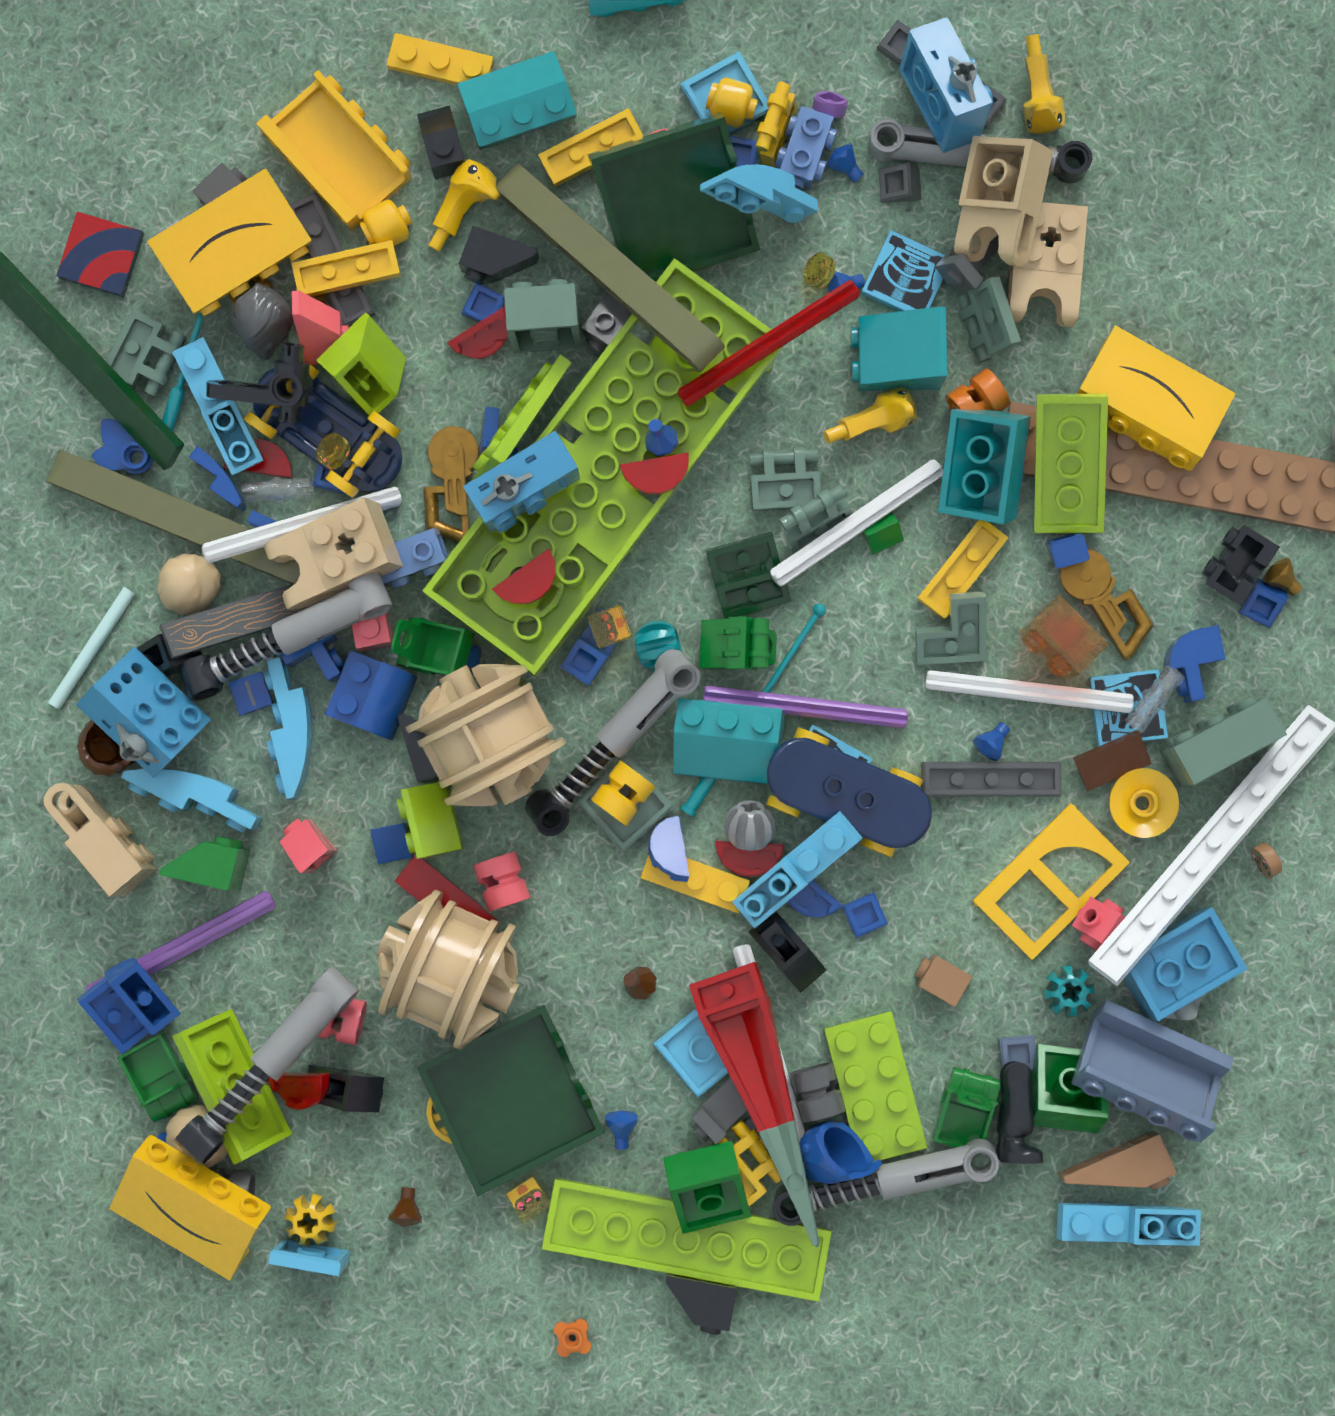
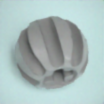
(749, 825)

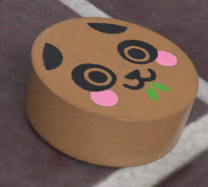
(1266, 860)

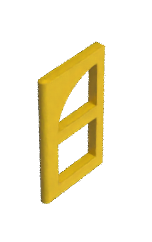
(1066, 830)

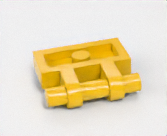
(772, 131)
(751, 1178)

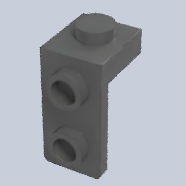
(961, 273)
(604, 324)
(718, 1112)

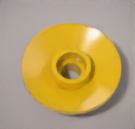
(1161, 800)

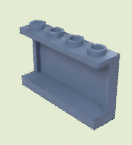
(1151, 1071)

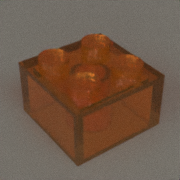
(1062, 638)

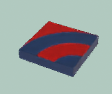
(100, 254)

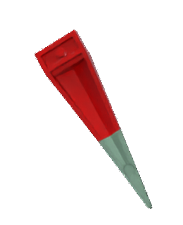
(745, 1036)

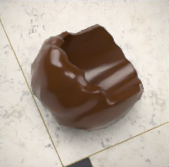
(100, 752)

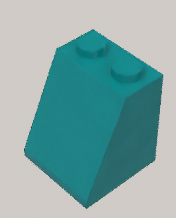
(900, 350)

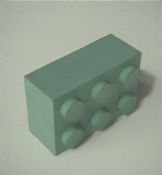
(542, 316)
(1222, 740)

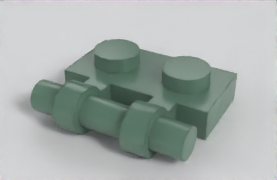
(988, 319)
(134, 348)
(784, 489)
(814, 518)

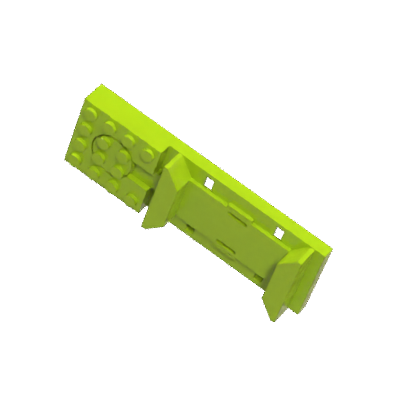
(601, 514)

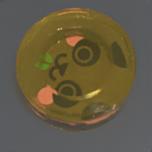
(819, 270)
(333, 451)

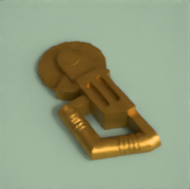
(452, 457)
(1092, 584)

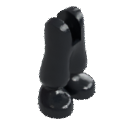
(1016, 1116)

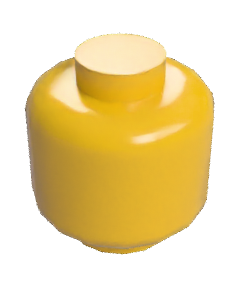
(732, 100)
(386, 223)

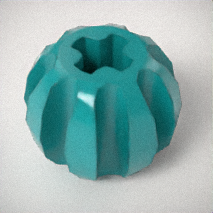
(653, 640)
(1079, 994)

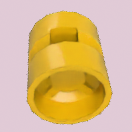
(614, 802)

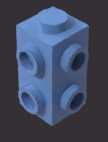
(809, 137)
(418, 554)

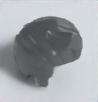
(262, 320)

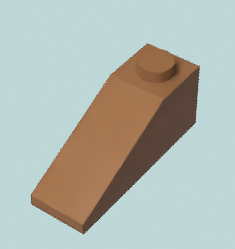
(1132, 1164)

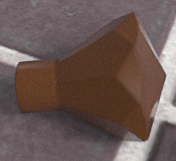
(640, 983)
(406, 1211)

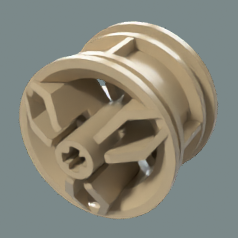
(485, 735)
(447, 969)

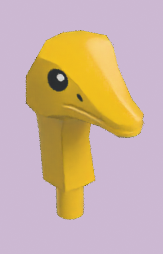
(1044, 110)
(469, 184)
(890, 412)

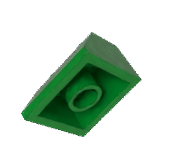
(211, 864)
(1059, 1102)
(706, 1187)

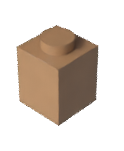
(942, 979)

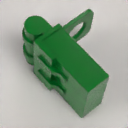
(737, 644)
(431, 646)
(158, 1077)
(966, 1108)

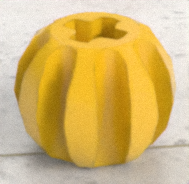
(317, 1212)

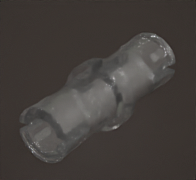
(277, 490)
(1154, 698)

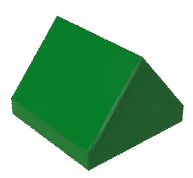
(883, 534)

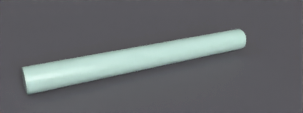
(91, 648)

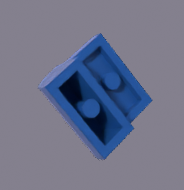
(371, 695)
(128, 1004)

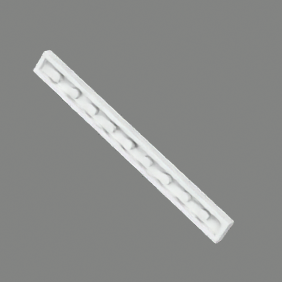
(1212, 845)

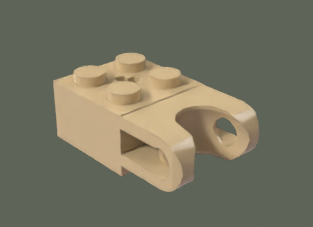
(1002, 197)
(1052, 270)
(326, 554)
(99, 839)

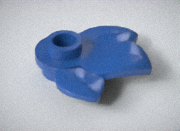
(119, 450)

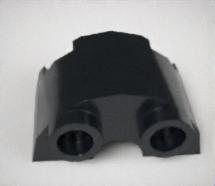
(1239, 563)

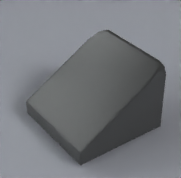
(900, 183)

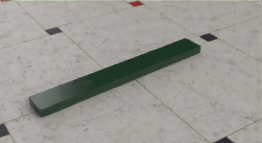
(88, 366)

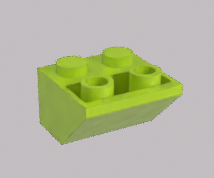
(365, 365)
(431, 822)

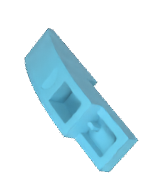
(762, 187)
(221, 416)
(293, 742)
(181, 788)
(797, 869)
(1128, 1223)

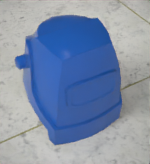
(835, 1154)

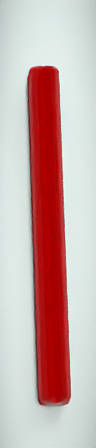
(768, 343)

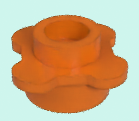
(576, 1328)

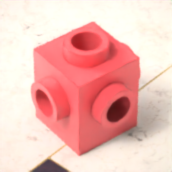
(1097, 921)

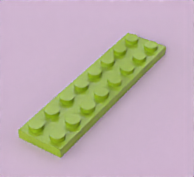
(647, 1235)

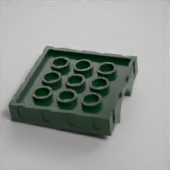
(657, 200)
(510, 1100)

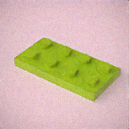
(521, 415)
(1070, 463)
(216, 1057)
(876, 1085)

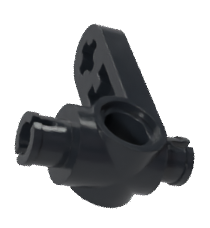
(275, 393)

